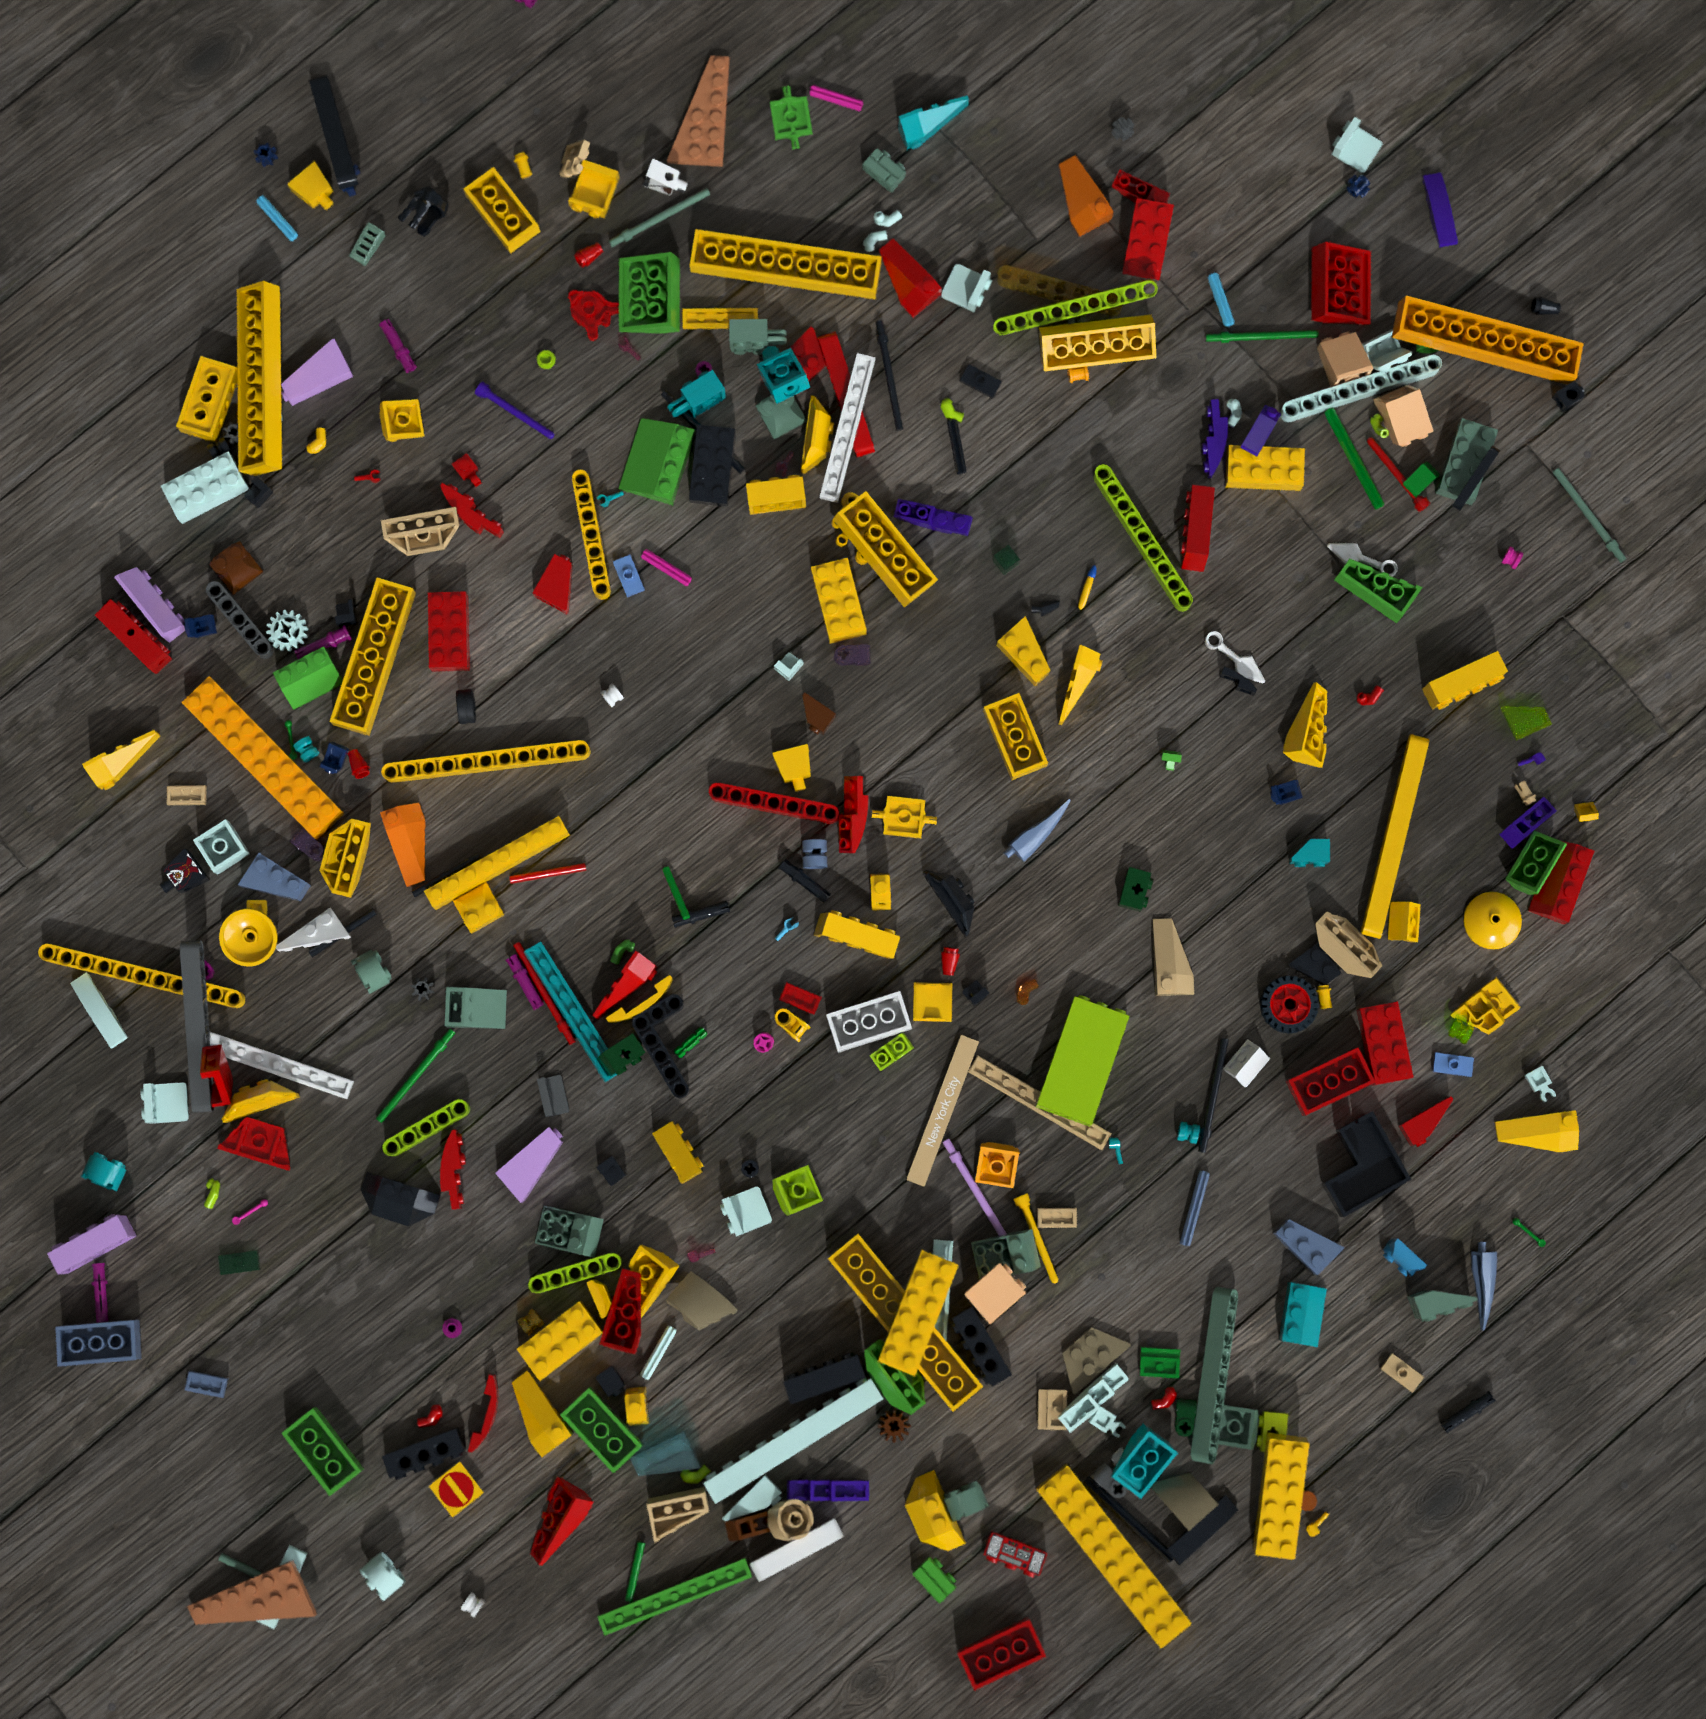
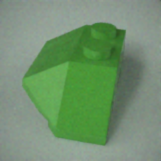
(898, 1387)

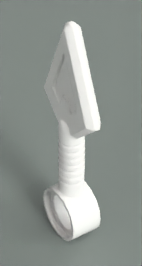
(1348, 551)
(1243, 665)

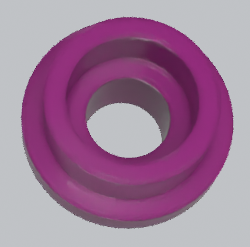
(456, 1323)

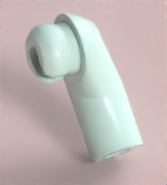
(885, 220)
(872, 238)
(1235, 407)

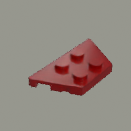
(809, 353)
(258, 1142)

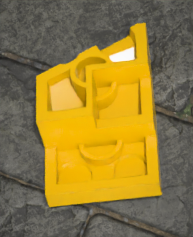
(1487, 1007)

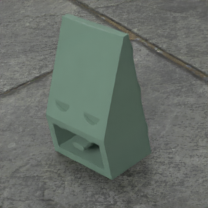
(475, 1008)
(569, 1231)
(1016, 1251)
(1430, 1303)

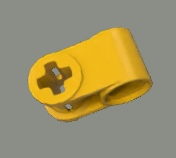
(792, 1025)

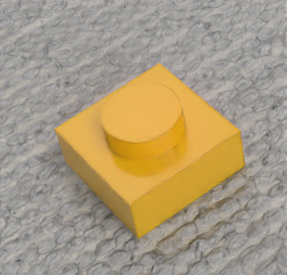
(1586, 811)
(260, 905)

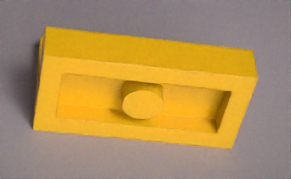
(1404, 921)

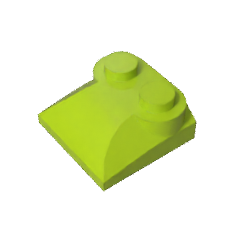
(796, 1190)

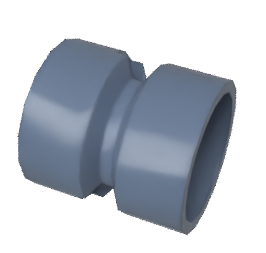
(818, 860)

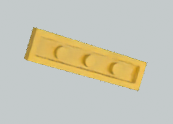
(715, 317)

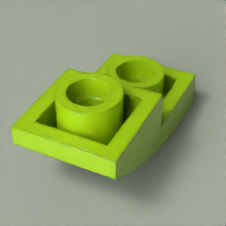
(891, 1051)

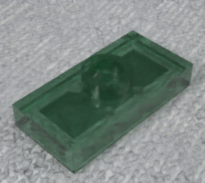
(239, 1262)

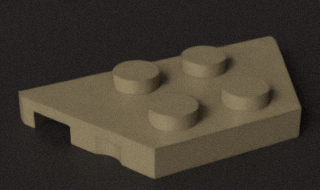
(1091, 1356)

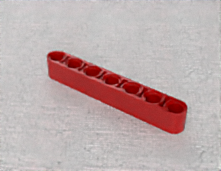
(840, 381)
(781, 809)

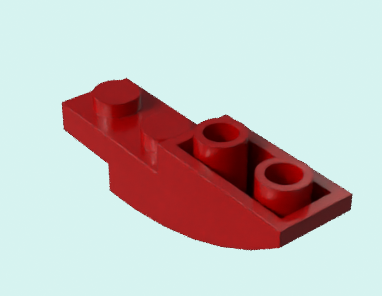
(465, 511)
(855, 814)
(451, 1161)

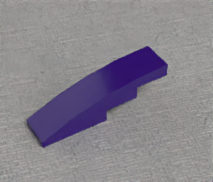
(1440, 210)
(828, 1490)

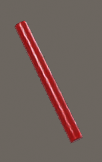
(547, 873)

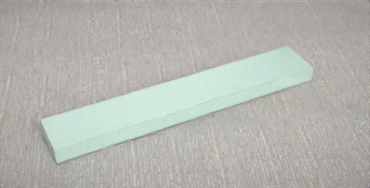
(944, 1250)

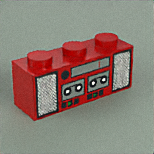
(1014, 1554)

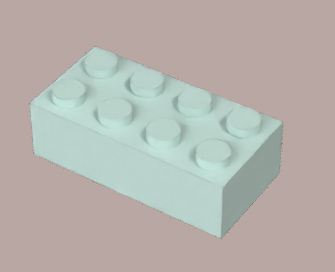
(205, 487)

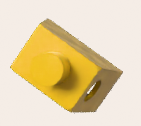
(312, 187)
(794, 765)
(880, 891)
(636, 1406)

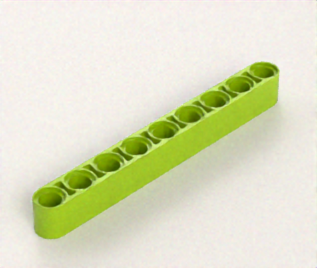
(1068, 313)
(1143, 547)

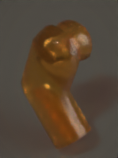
(1024, 991)

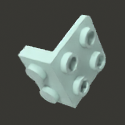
(1356, 146)
(966, 287)
(1385, 351)
(165, 1103)
(746, 1211)

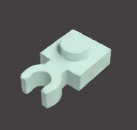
(1538, 1080)
(1105, 1420)

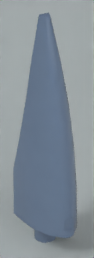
(1029, 840)
(1484, 1274)

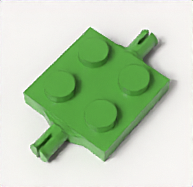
(791, 117)

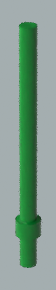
(1225, 337)
(440, 1046)

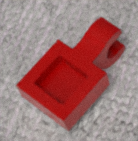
(466, 469)

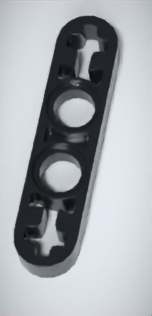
(1476, 478)

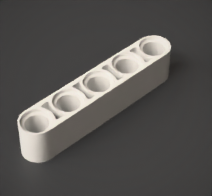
(796, 1550)

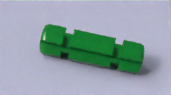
(690, 1042)

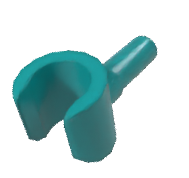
(609, 498)
(1115, 1143)

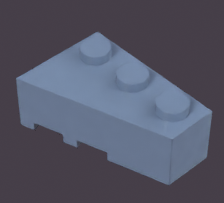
(273, 879)
(1307, 1245)

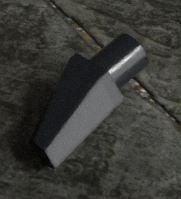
(1046, 607)

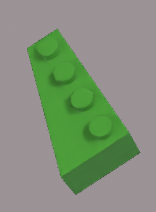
(1378, 589)

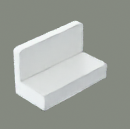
(1246, 1063)

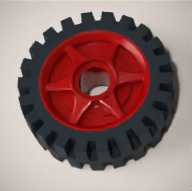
(1274, 1008)

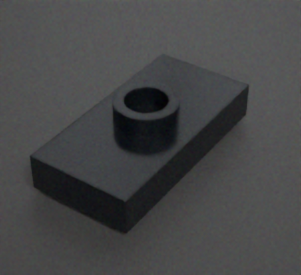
(980, 381)

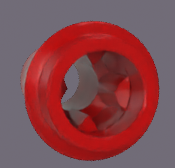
(587, 255)
(358, 765)
(949, 960)

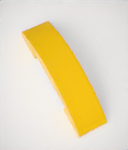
(662, 987)

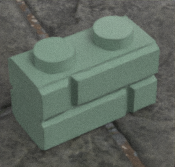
(884, 170)

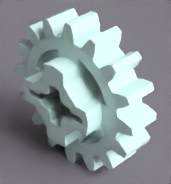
(293, 627)

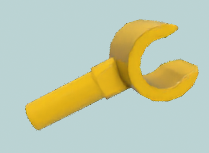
(1312, 1528)

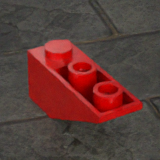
(1136, 188)

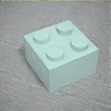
(221, 847)

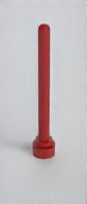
(1419, 501)

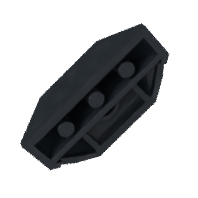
(953, 898)
(398, 1200)

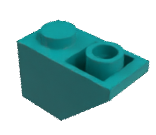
(1313, 852)

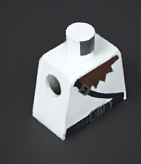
(659, 174)

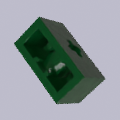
(1128, 898)
(612, 1060)

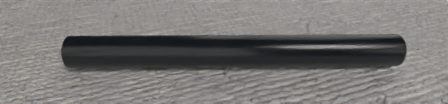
(419, 890)
(350, 927)

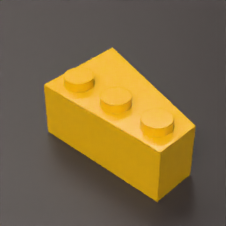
(1024, 652)
(678, 1152)

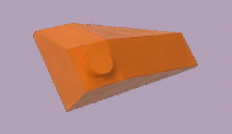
(1084, 199)
(406, 833)

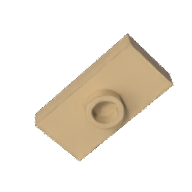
(186, 795)
(1057, 1217)
(1401, 1372)

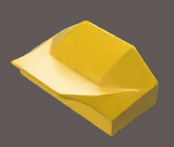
(600, 1296)

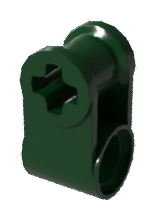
(1185, 1412)

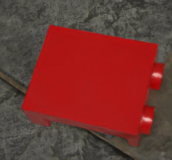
(215, 1065)

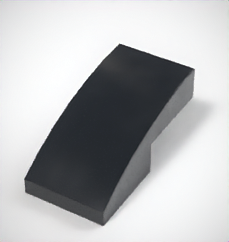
(1243, 685)

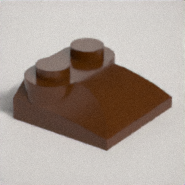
(235, 567)

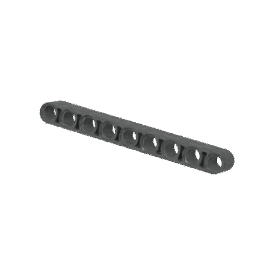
(196, 1021)

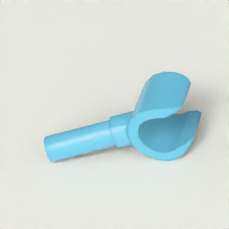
(787, 926)

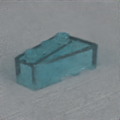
(666, 1456)

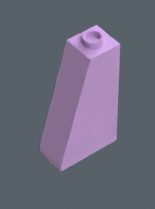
(317, 374)
(529, 1164)

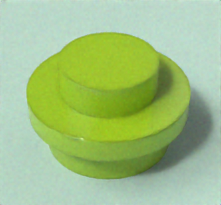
(546, 359)

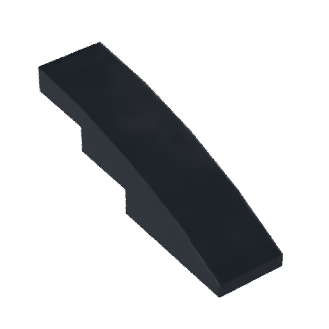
(1192, 1540)

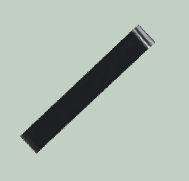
(333, 132)

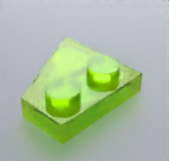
(1525, 720)

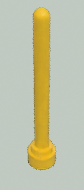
(1023, 1203)

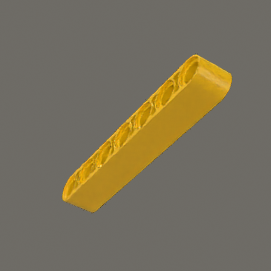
(587, 526)

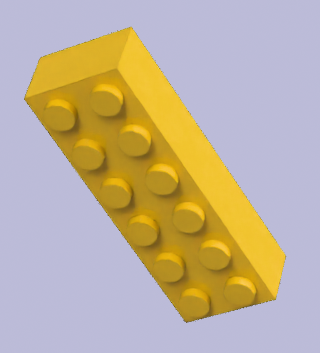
(1097, 342)
(885, 549)
(918, 1313)
(1281, 1496)

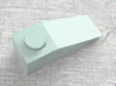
(757, 1498)

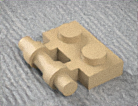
(572, 157)

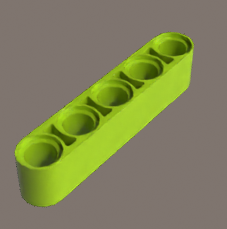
(416, 1129)
(583, 1266)

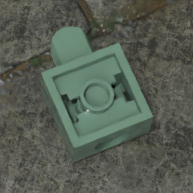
(753, 336)

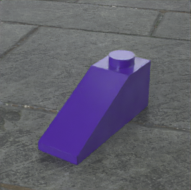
(1261, 430)
(1527, 822)

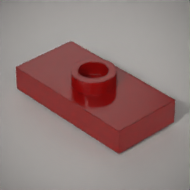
(800, 998)

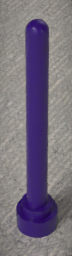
(484, 391)

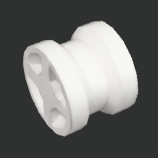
(611, 695)
(472, 1604)

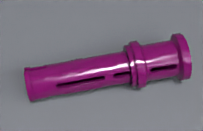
(332, 639)

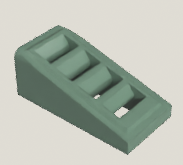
(372, 247)

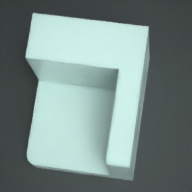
(788, 666)

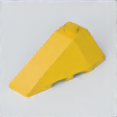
(1305, 736)
(109, 768)
(1549, 1132)
(655, 1272)
(542, 1421)

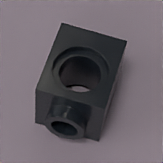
(1563, 401)
(611, 1381)

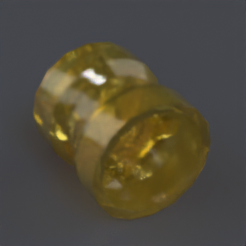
(530, 1322)

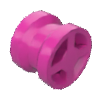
(1512, 557)
(760, 1043)

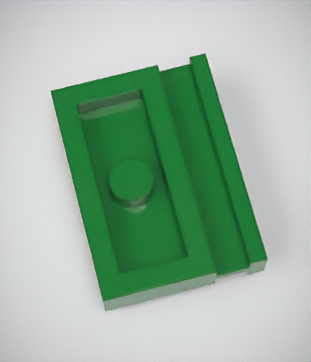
(1159, 1362)

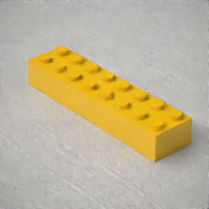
(373, 656)

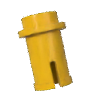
(523, 166)
(1324, 996)

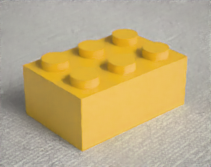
(776, 494)

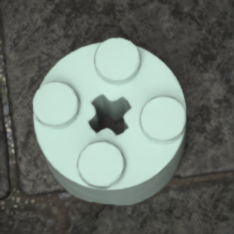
(382, 1575)

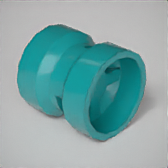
(306, 749)
(1188, 1132)

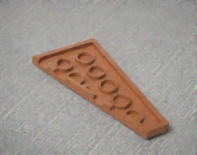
(703, 128)
(267, 1596)

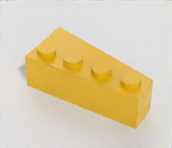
(857, 934)

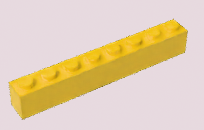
(497, 862)

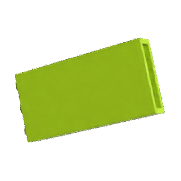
(1082, 1060)

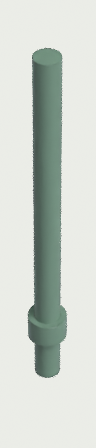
(626, 234)
(1611, 544)

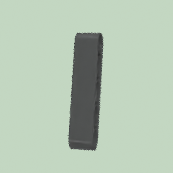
(235, 612)

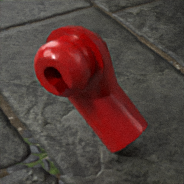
(1369, 698)
(1166, 1401)
(433, 1417)

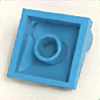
(1403, 1257)

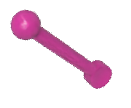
(236, 1220)

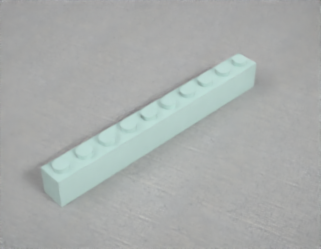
(793, 1440)

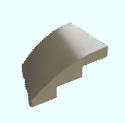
(699, 1302)
(1185, 1498)

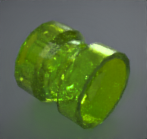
(1460, 1031)

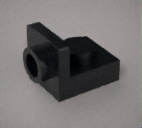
(975, 993)

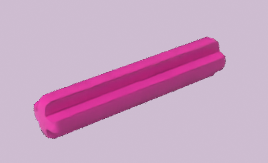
(836, 97)
(666, 567)

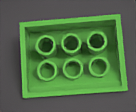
(649, 293)
(657, 460)

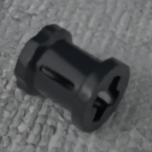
(745, 1172)

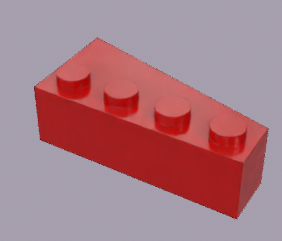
(1198, 528)

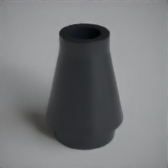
(1543, 306)

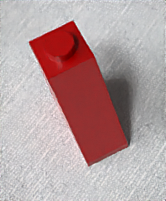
(555, 584)

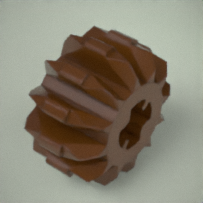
(900, 1423)

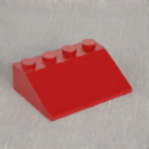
(1341, 284)

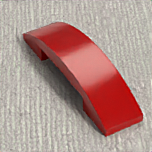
(492, 1390)

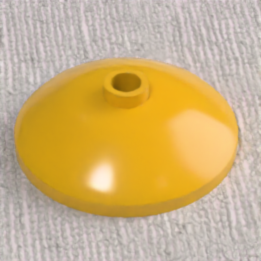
(1479, 921)
(237, 944)

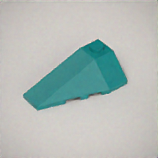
(920, 125)

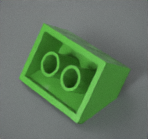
(308, 678)
(1535, 863)

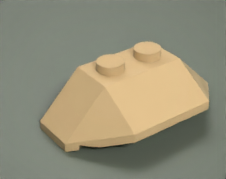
(421, 531)
(1347, 946)

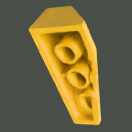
(1083, 671)

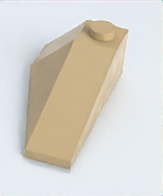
(1171, 965)

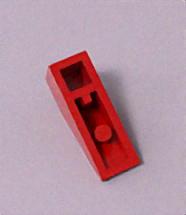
(1423, 1124)

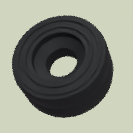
(465, 706)

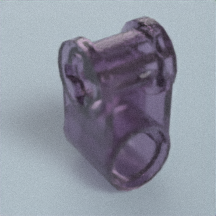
(857, 655)
(307, 843)

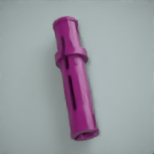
(401, 352)
(524, 981)
(98, 1268)

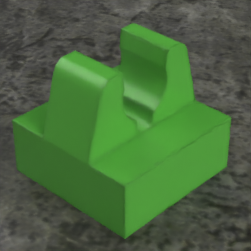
(1170, 758)

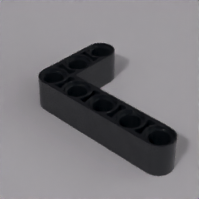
(659, 1045)

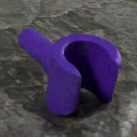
(1538, 758)

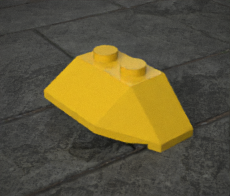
(817, 435)
(345, 857)
(257, 1099)
(931, 1514)

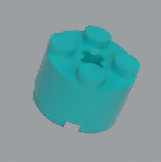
(103, 1172)

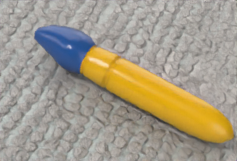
(1087, 587)

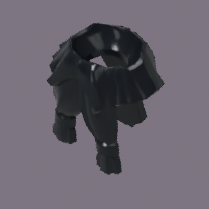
(422, 200)

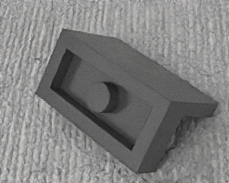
(553, 1095)

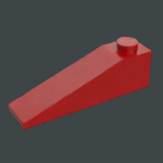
(635, 974)

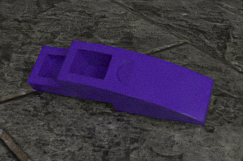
(1214, 445)
(932, 518)

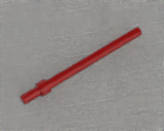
(562, 1025)

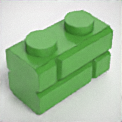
(934, 1579)

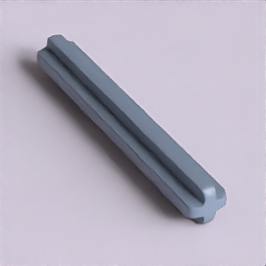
(1194, 1208)

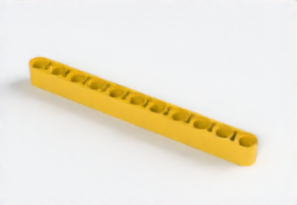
(477, 758)
(1395, 836)
(132, 973)

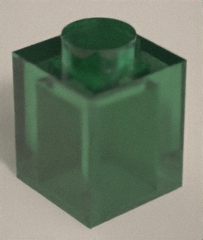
(1006, 559)

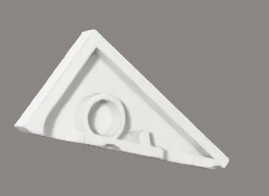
(319, 930)

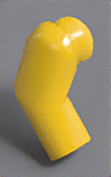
(319, 443)

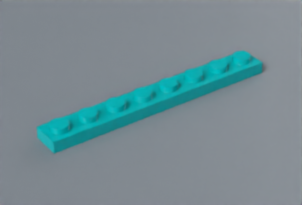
(568, 1005)

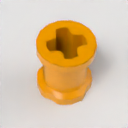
(1078, 374)

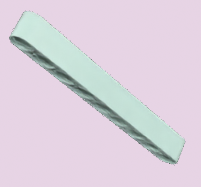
(1367, 382)

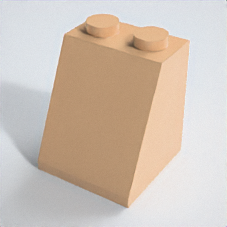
(1344, 358)
(1404, 415)
(995, 1292)

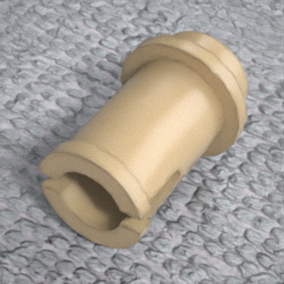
(1525, 793)

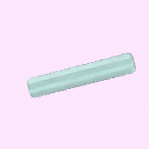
(658, 1352)

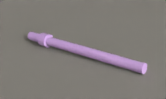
(956, 1158)

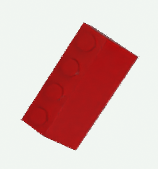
(1563, 885)

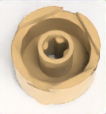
(780, 1523)

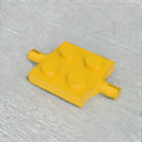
(904, 817)

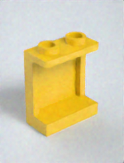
(594, 189)

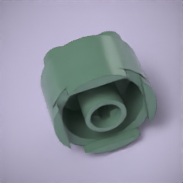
(371, 971)
(965, 1502)

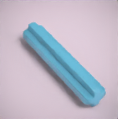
(277, 218)
(1220, 299)

